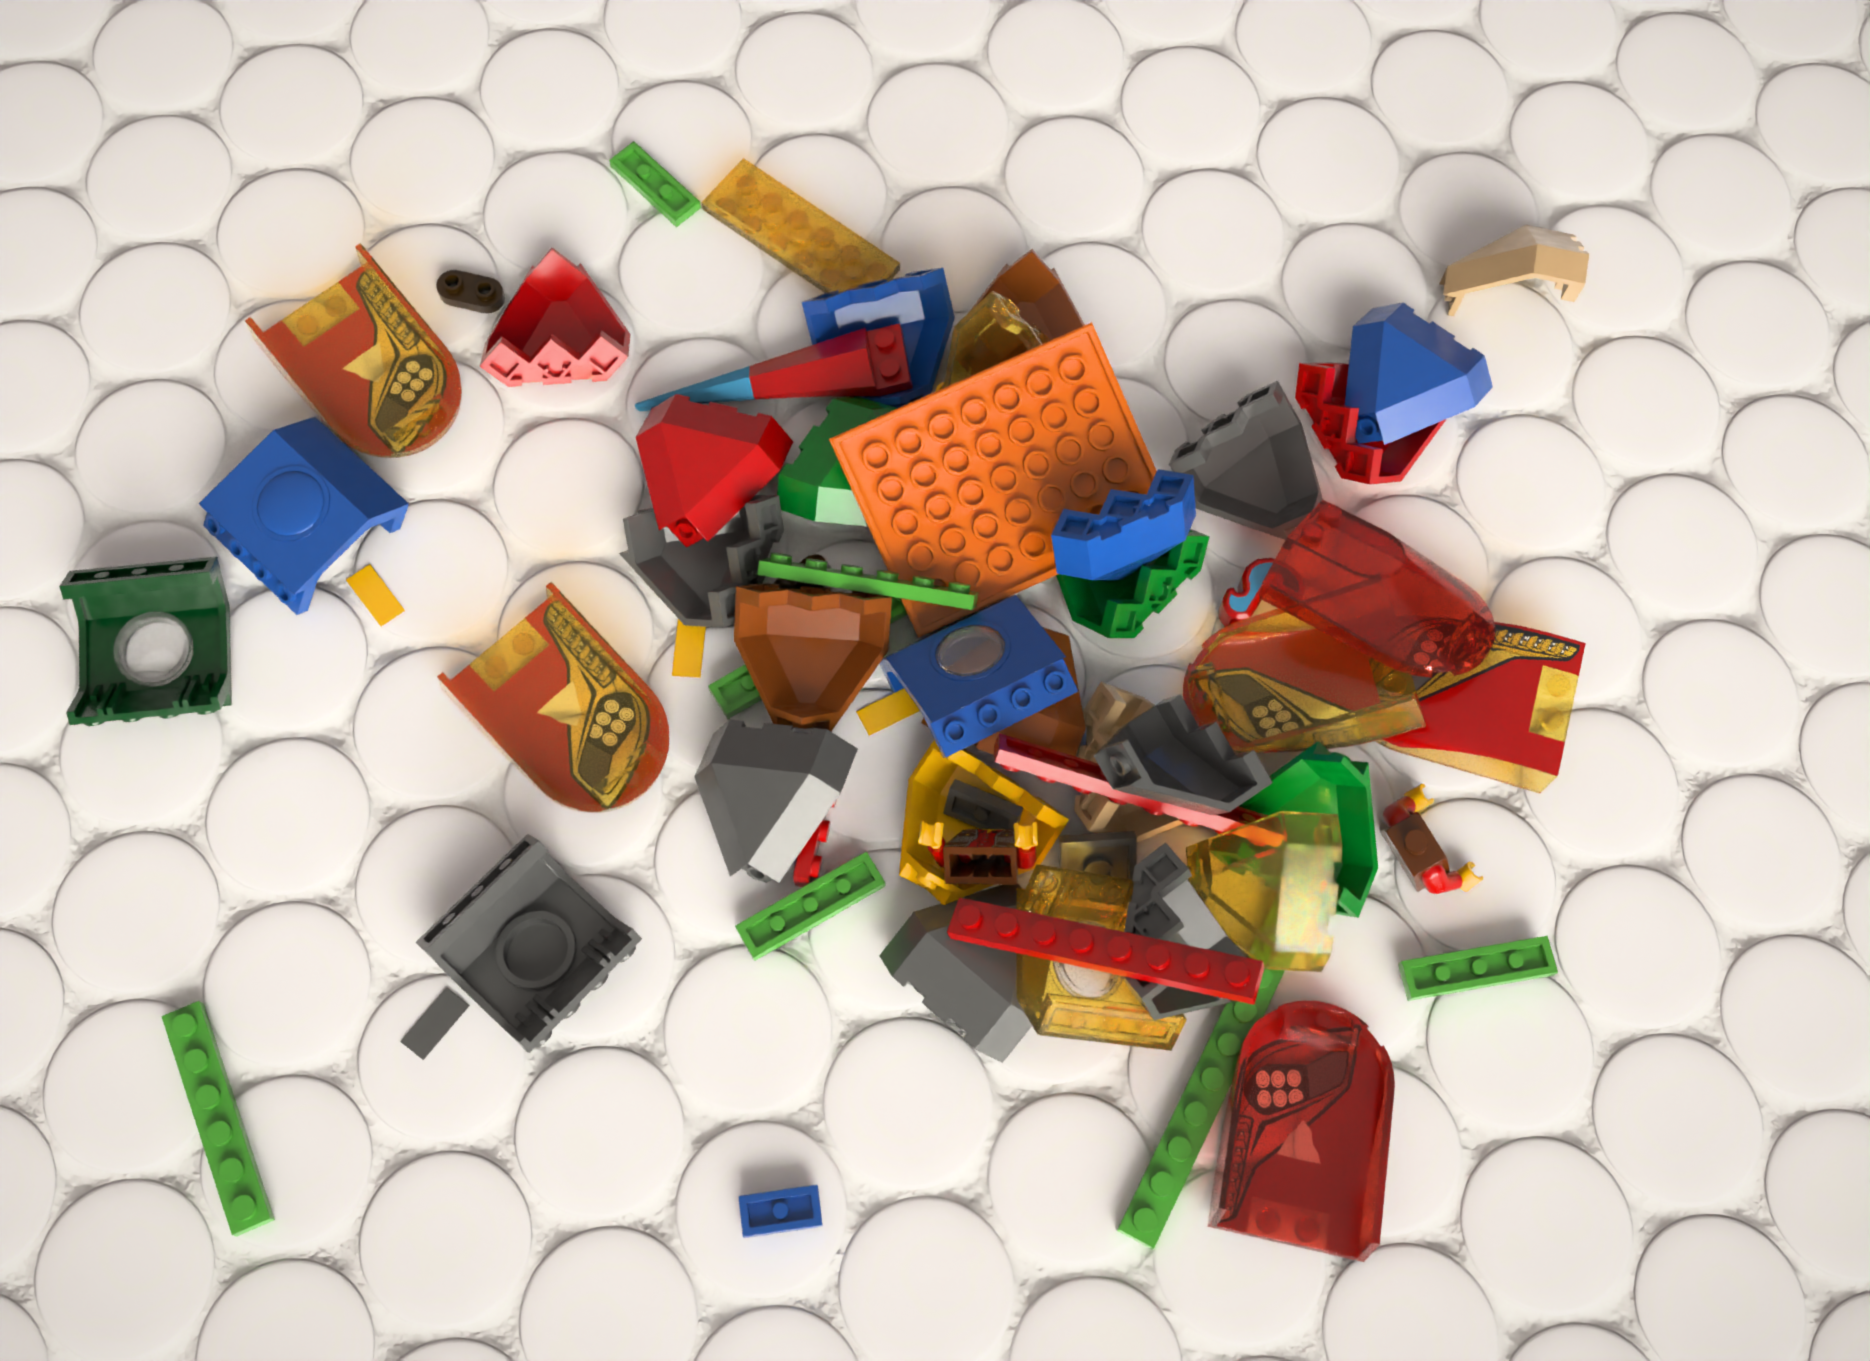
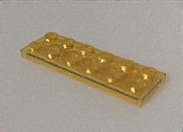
(796, 231)

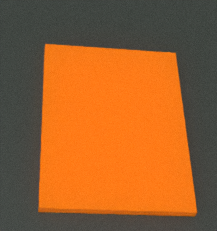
(985, 467)

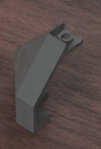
(1254, 465)
(703, 578)
(1180, 763)
(769, 792)
(1171, 910)
(962, 979)

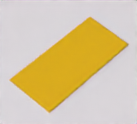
(375, 595)
(688, 650)
(887, 711)

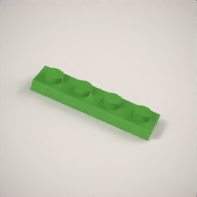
(810, 906)
(1477, 968)

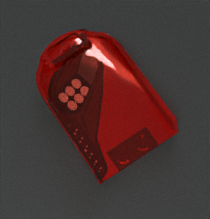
(1307, 1133)

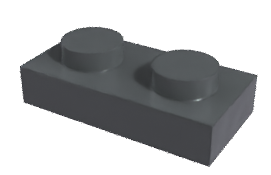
(980, 807)

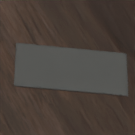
(434, 1023)

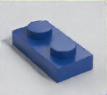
(780, 1211)

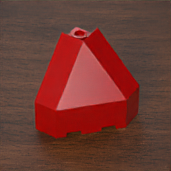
(556, 329)
(1323, 393)
(706, 463)

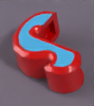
(1242, 604)

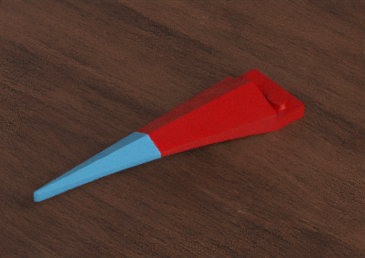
(843, 366)

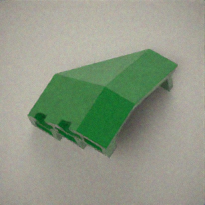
(815, 481)
(1122, 606)
(1333, 785)

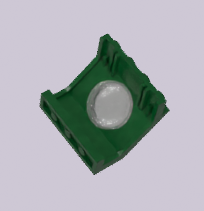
(150, 640)

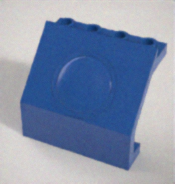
(298, 508)

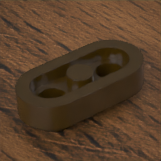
(468, 291)

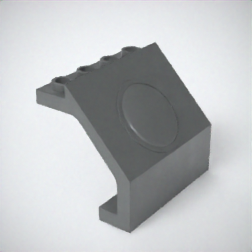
(528, 943)

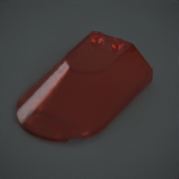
(1378, 595)

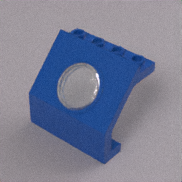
(981, 674)

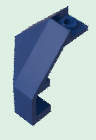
(915, 301)
(1409, 374)
(1127, 531)

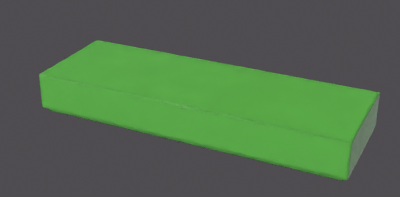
(655, 184)

